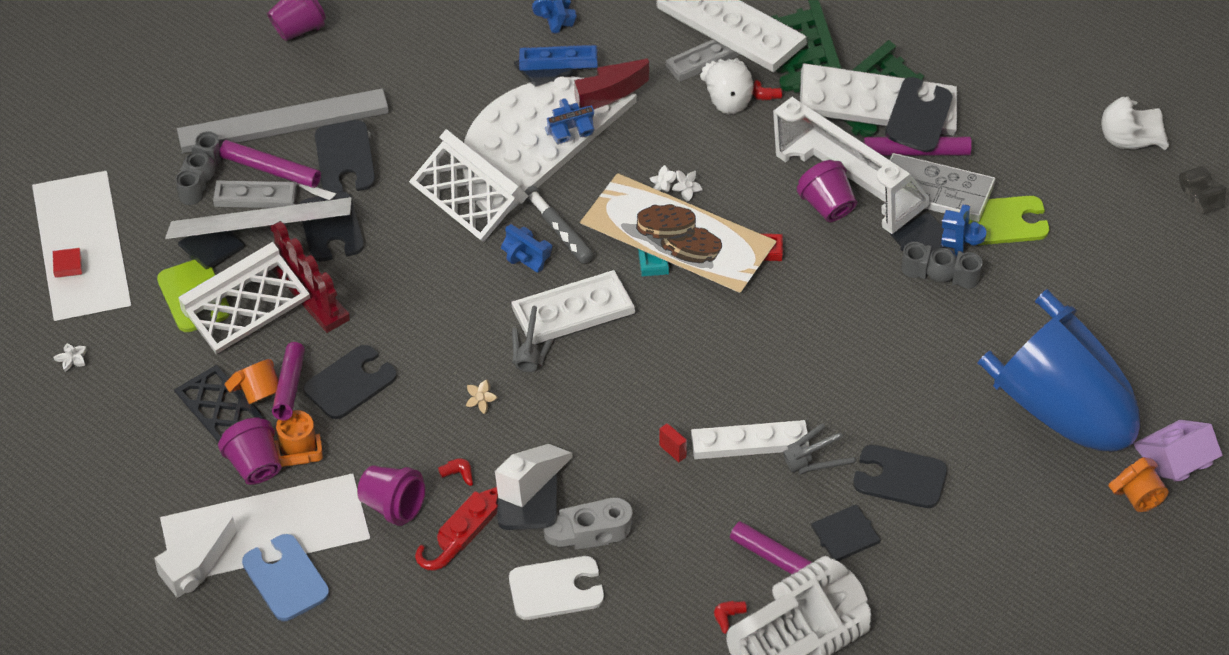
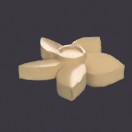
(480, 396)

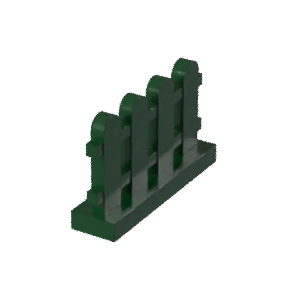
(812, 55)
(892, 66)

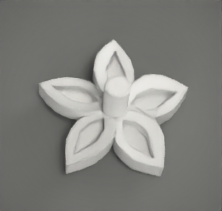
(664, 179)
(686, 184)
(71, 356)

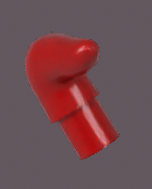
(765, 93)
(455, 466)
(727, 609)

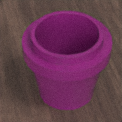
(296, 17)
(827, 190)
(251, 449)
(392, 492)

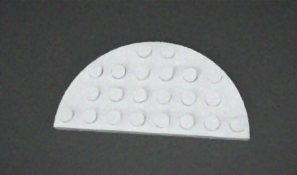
(514, 137)

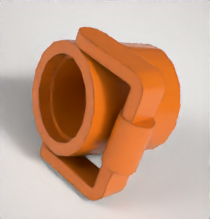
(256, 381)
(297, 440)
(1141, 485)

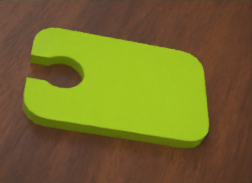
(1005, 223)
(180, 280)

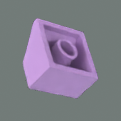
(1180, 448)

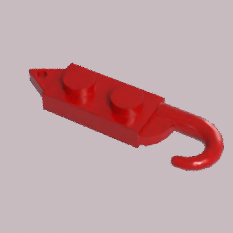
(462, 528)

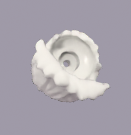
(725, 77)
(1131, 127)

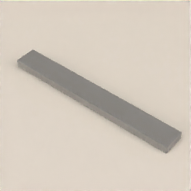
(289, 118)

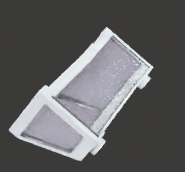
(806, 133)

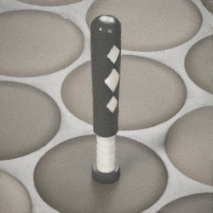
(562, 229)

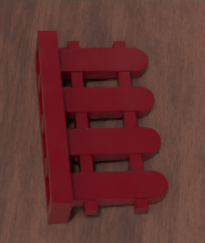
(322, 301)

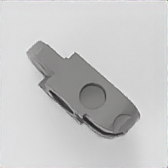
(606, 520)

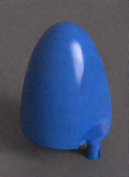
(1070, 382)

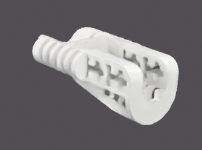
(811, 614)

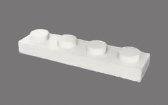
(746, 439)

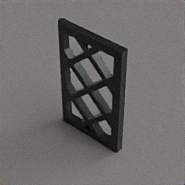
(199, 383)

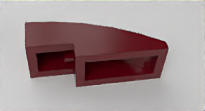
(611, 83)

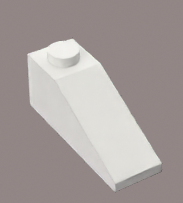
(528, 472)
(192, 559)

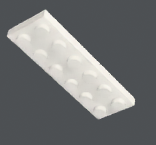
(739, 28)
(862, 95)

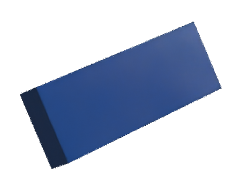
(558, 57)

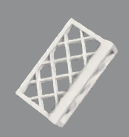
(476, 165)
(227, 284)

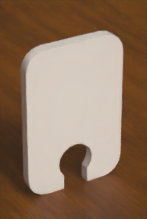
(550, 588)

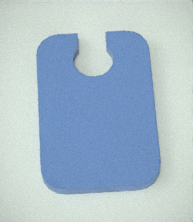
(291, 583)

